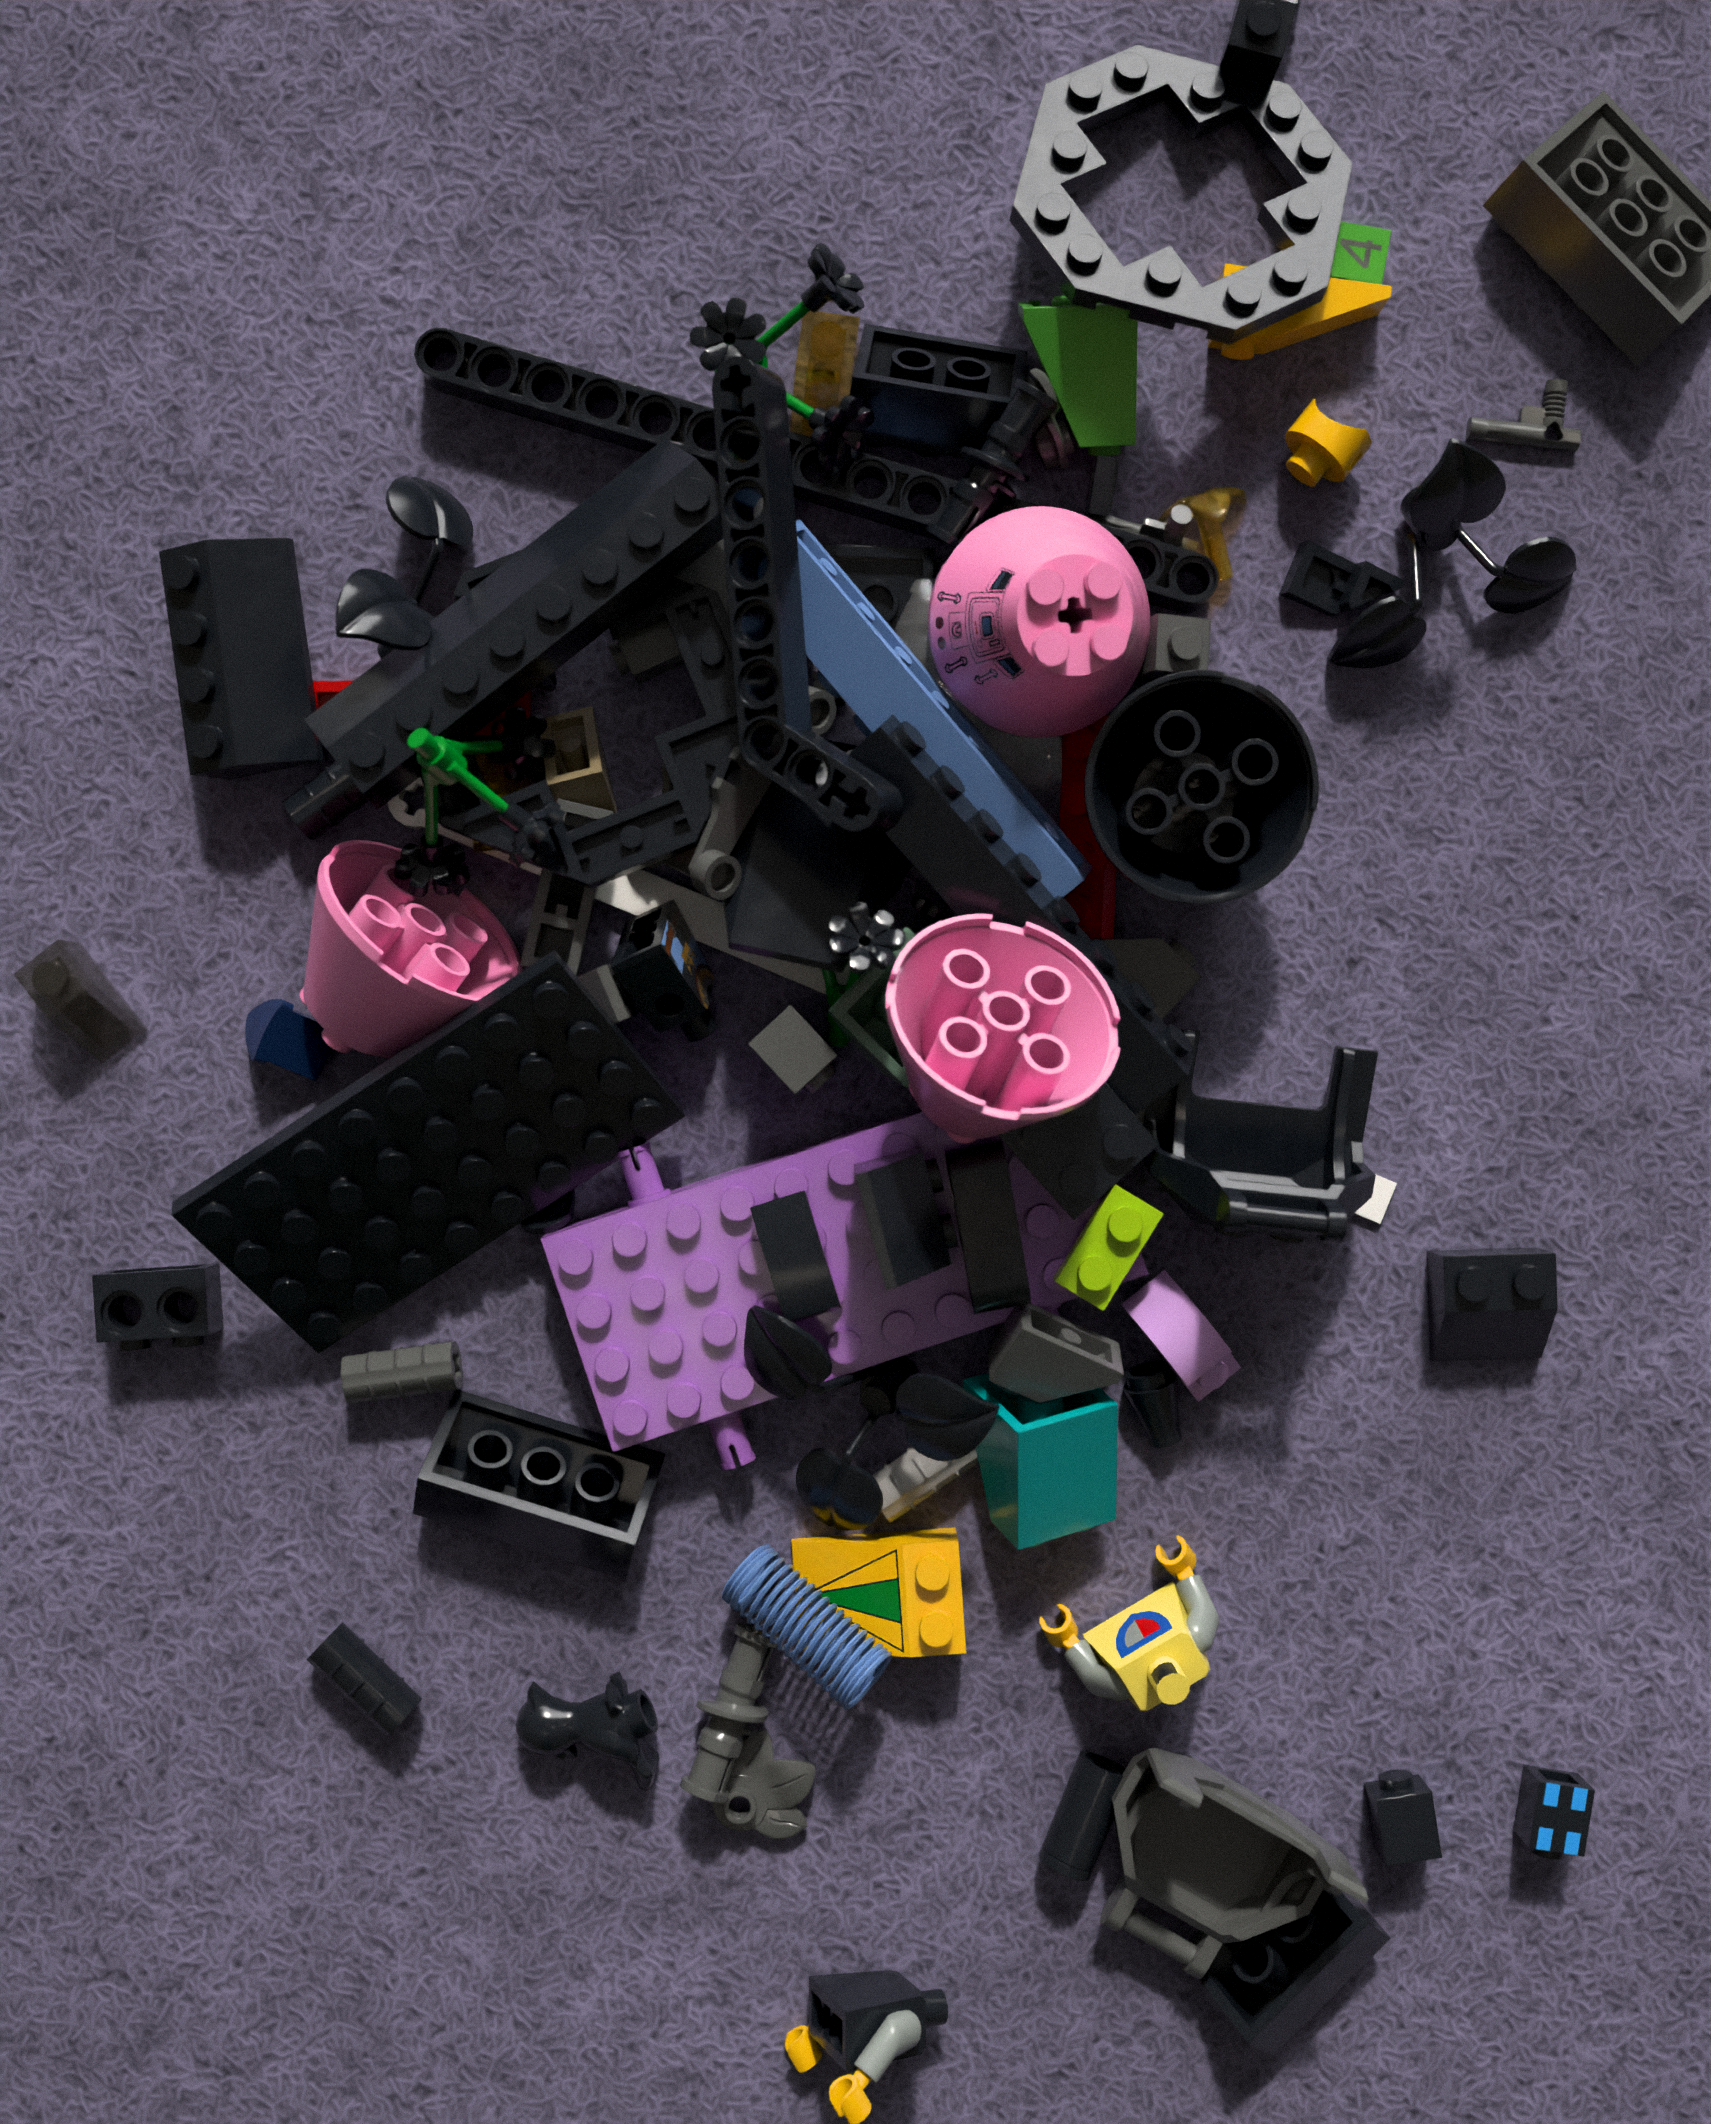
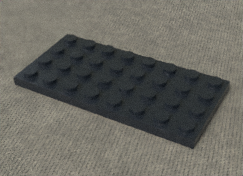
(431, 1155)

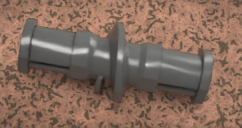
(730, 1715)

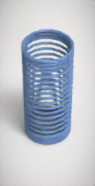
(856, 1675)

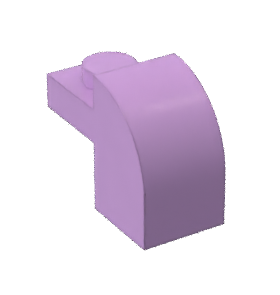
(1182, 1335)

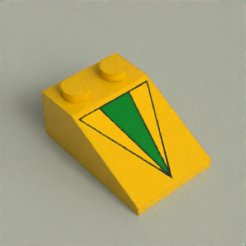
(893, 1585)

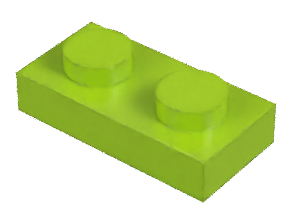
(1108, 1246)

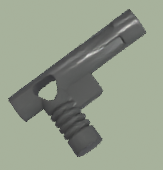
(1531, 424)
(1169, 532)

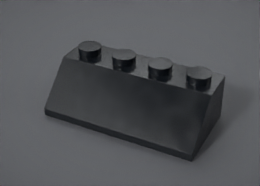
(240, 656)
(537, 1484)

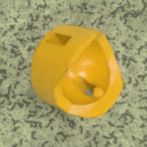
(1323, 447)

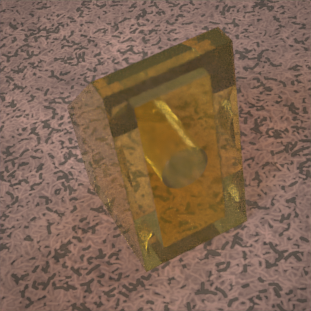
(824, 363)

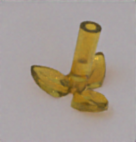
(1210, 510)

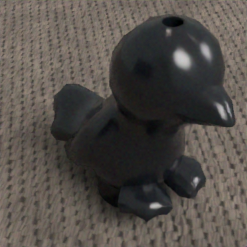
(606, 1724)

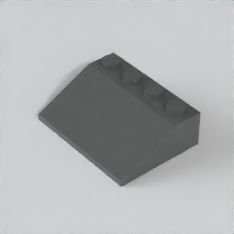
(1612, 226)

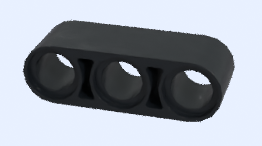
(988, 1227)

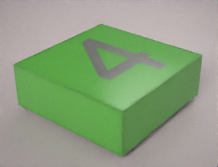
(1360, 253)

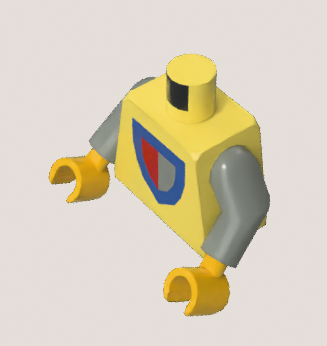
(1152, 1646)

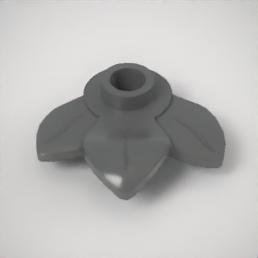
(1053, 438)
(771, 1789)

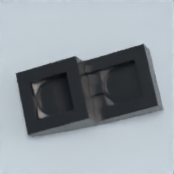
(795, 1257)

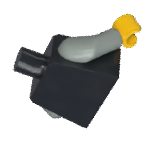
(863, 2026)

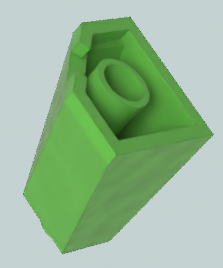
(1091, 368)

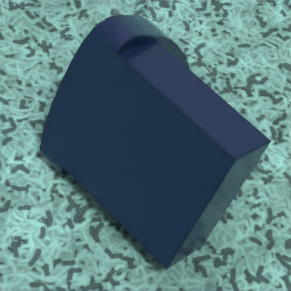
(286, 1038)

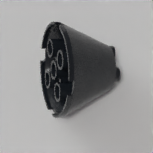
(1201, 787)

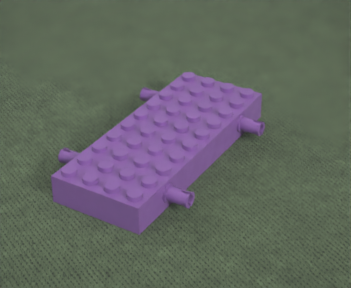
(670, 1279)

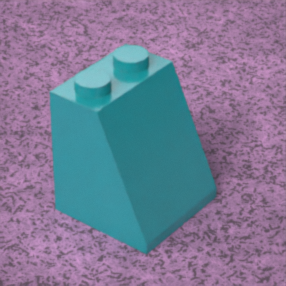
(1048, 1463)

